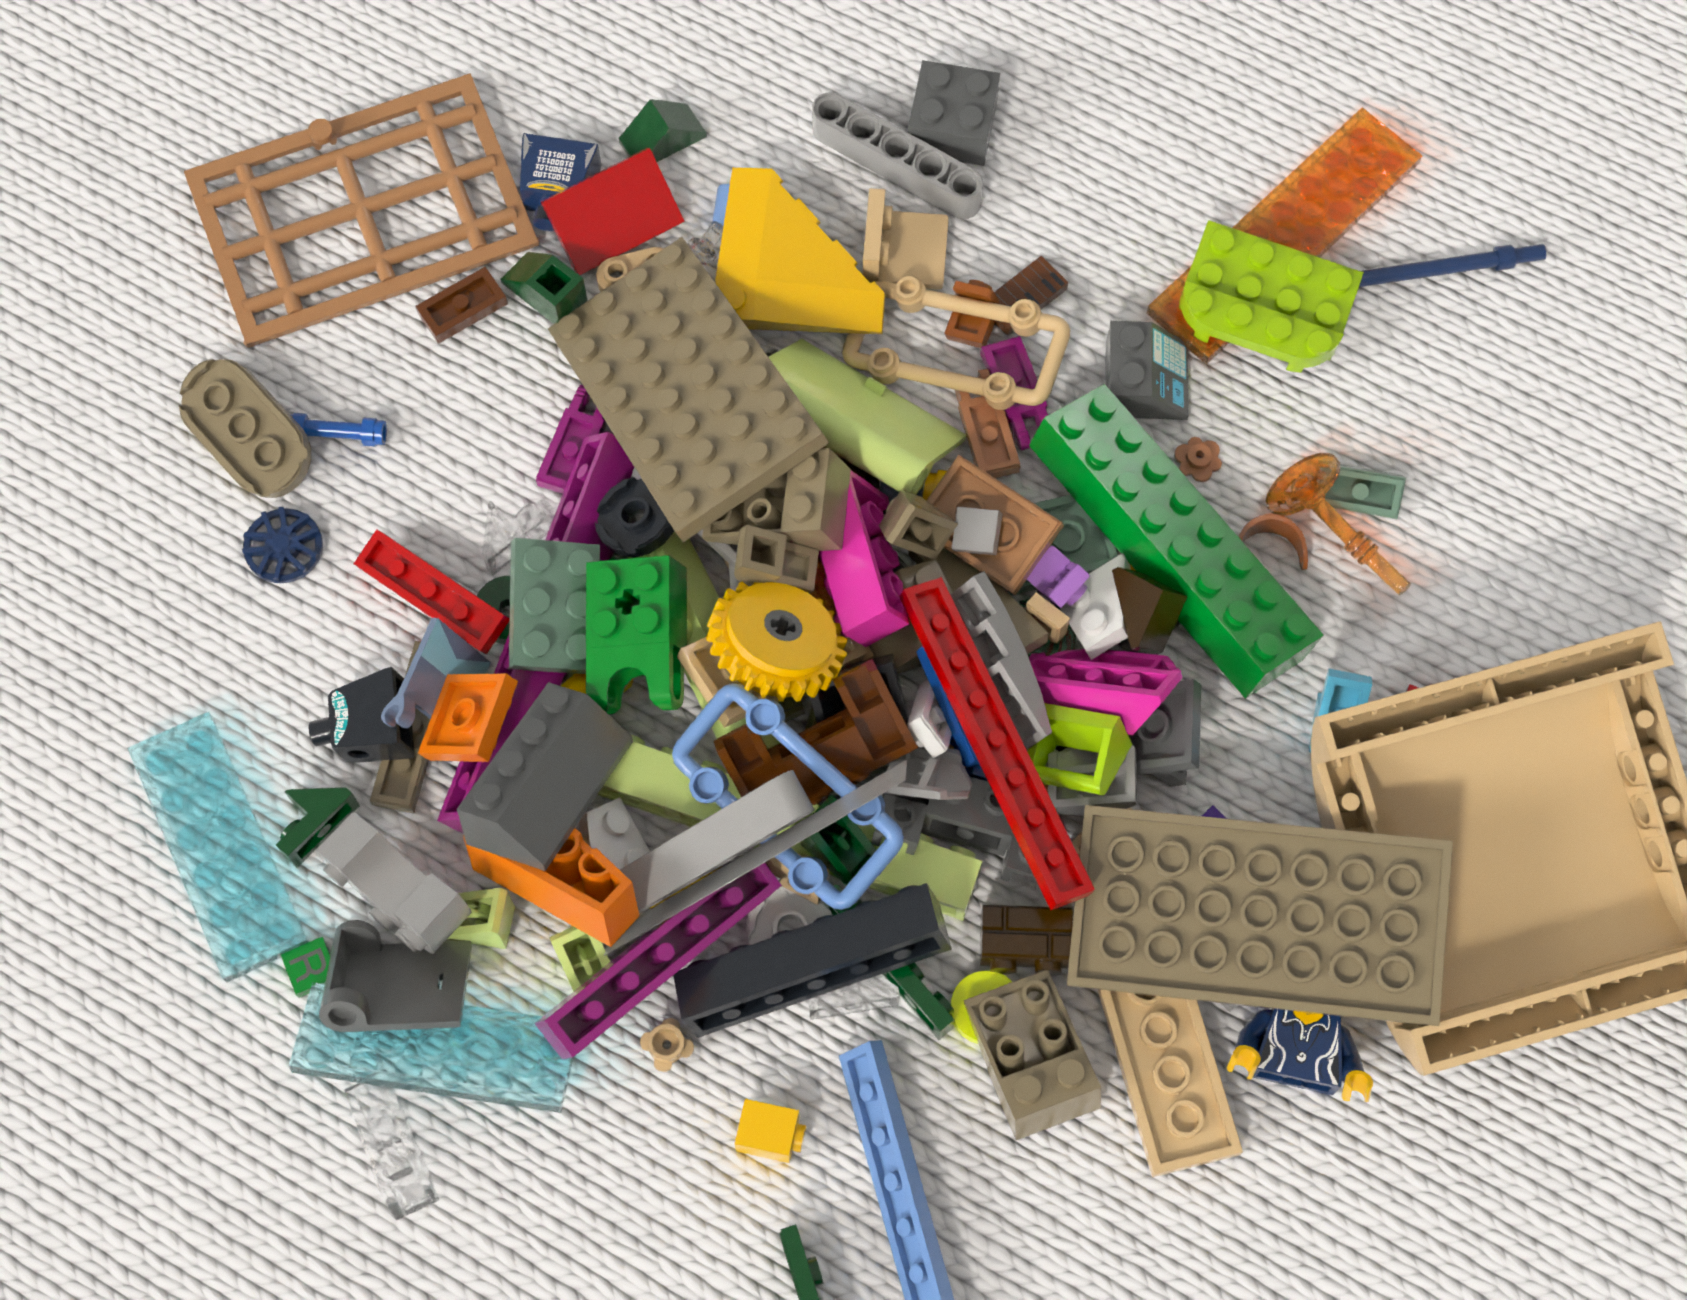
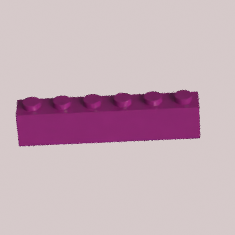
(651, 963)

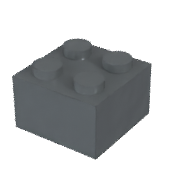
(955, 110)

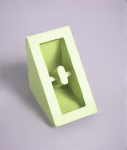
(489, 920)
(579, 955)

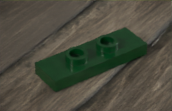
(804, 1271)

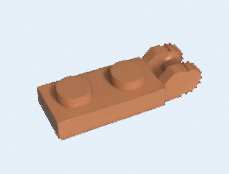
(988, 434)

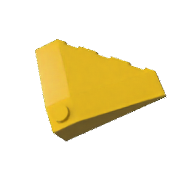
(785, 269)

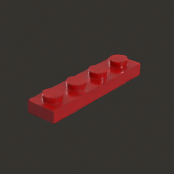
(431, 591)

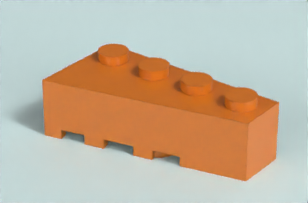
(576, 887)

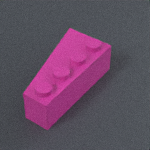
(862, 572)

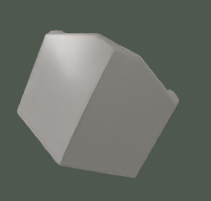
(933, 777)
(1120, 794)

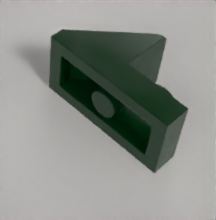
(324, 813)

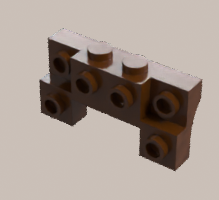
(853, 740)

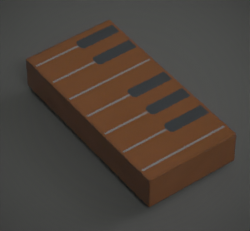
(1035, 283)

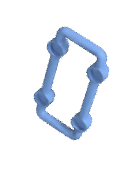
(711, 785)

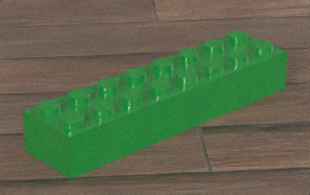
(1176, 538)

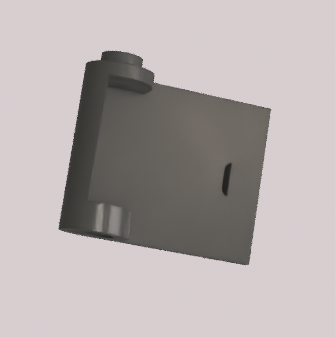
(390, 985)

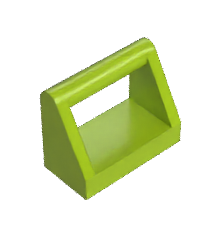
(1086, 732)

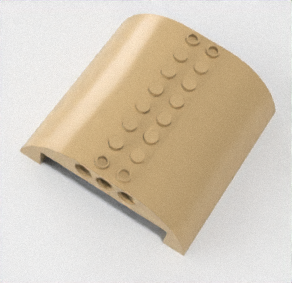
(1560, 830)

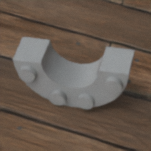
(400, 893)

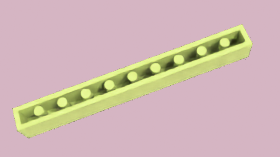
(655, 785)

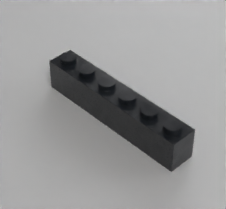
(811, 960)

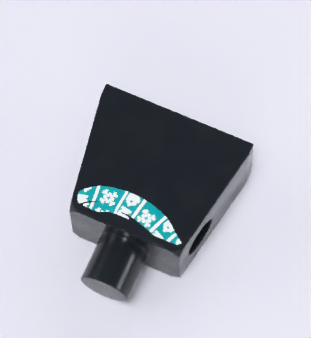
(356, 721)

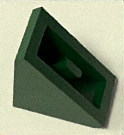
(662, 128)
(840, 846)

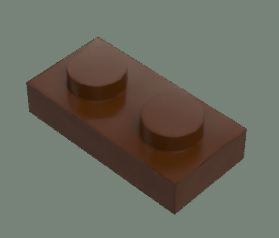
(461, 305)

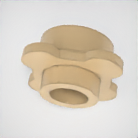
(654, 1040)

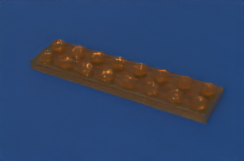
(1311, 206)

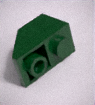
(546, 285)

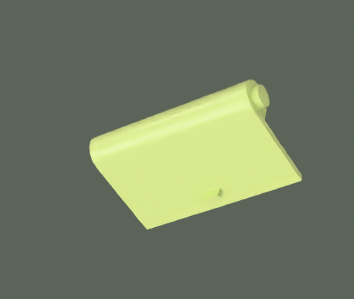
(866, 419)

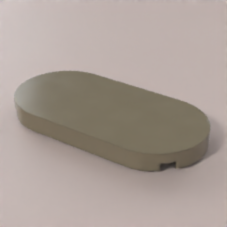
(245, 428)

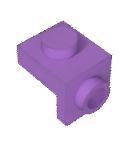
(1059, 578)

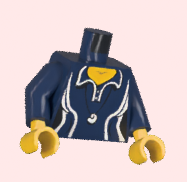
(1301, 1052)

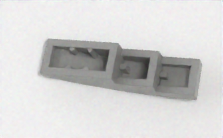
(1003, 657)

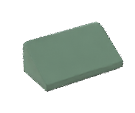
(1366, 491)

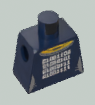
(550, 167)

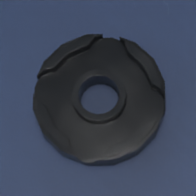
(631, 538)

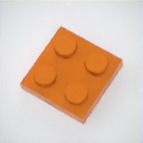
(468, 717)

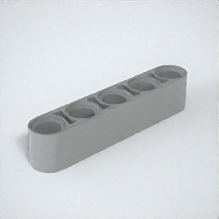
(903, 171)
(718, 839)

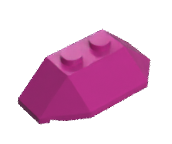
(1110, 684)

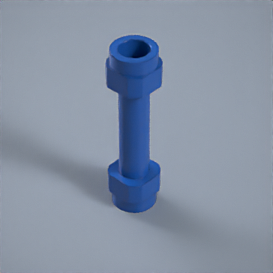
(370, 431)

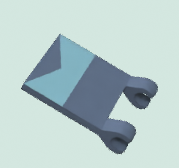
(437, 655)

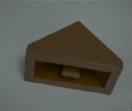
(1147, 609)

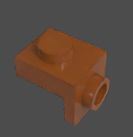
(968, 328)

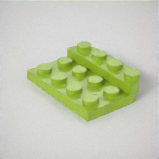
(1267, 297)

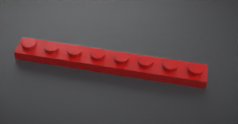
(996, 744)

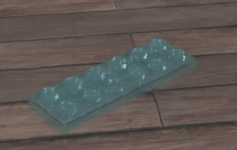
(218, 846)
(487, 1059)

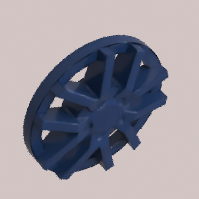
(282, 545)

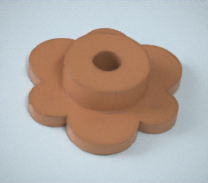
(1199, 468)

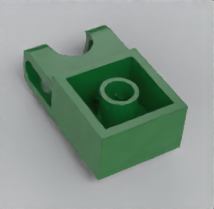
(635, 638)

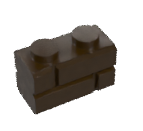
(1025, 938)

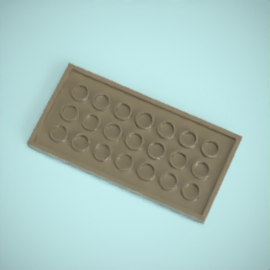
(686, 389)
(1262, 915)

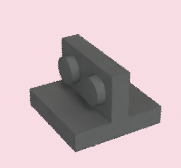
(1171, 736)

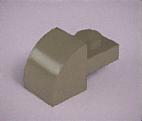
(770, 558)

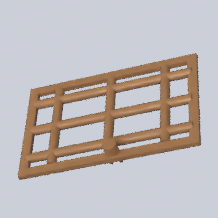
(360, 208)

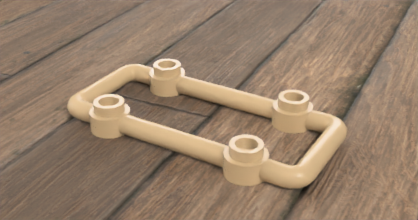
(999, 387)

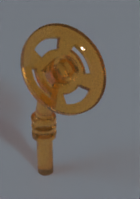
(1312, 495)

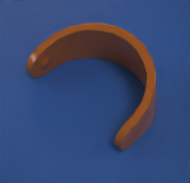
(1281, 526)

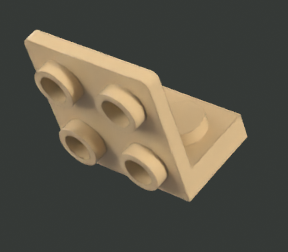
(903, 244)

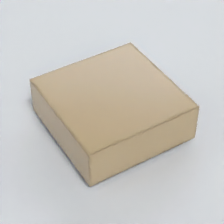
(1048, 617)

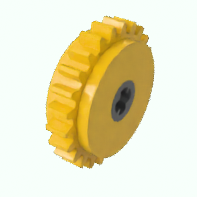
(776, 640)

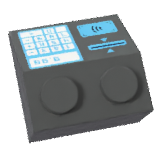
(1147, 370)

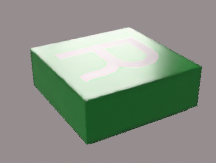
(307, 965)

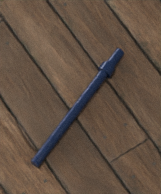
(1501, 258)

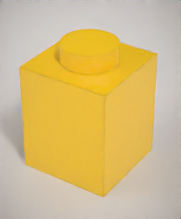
(769, 1131)

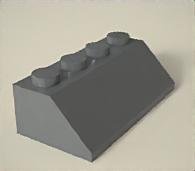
(543, 778)

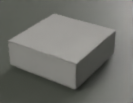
(977, 531)

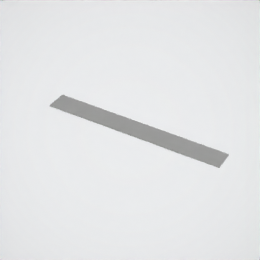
(763, 853)

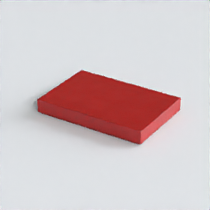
(612, 211)

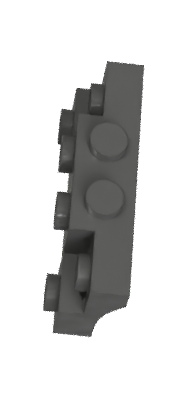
(967, 822)

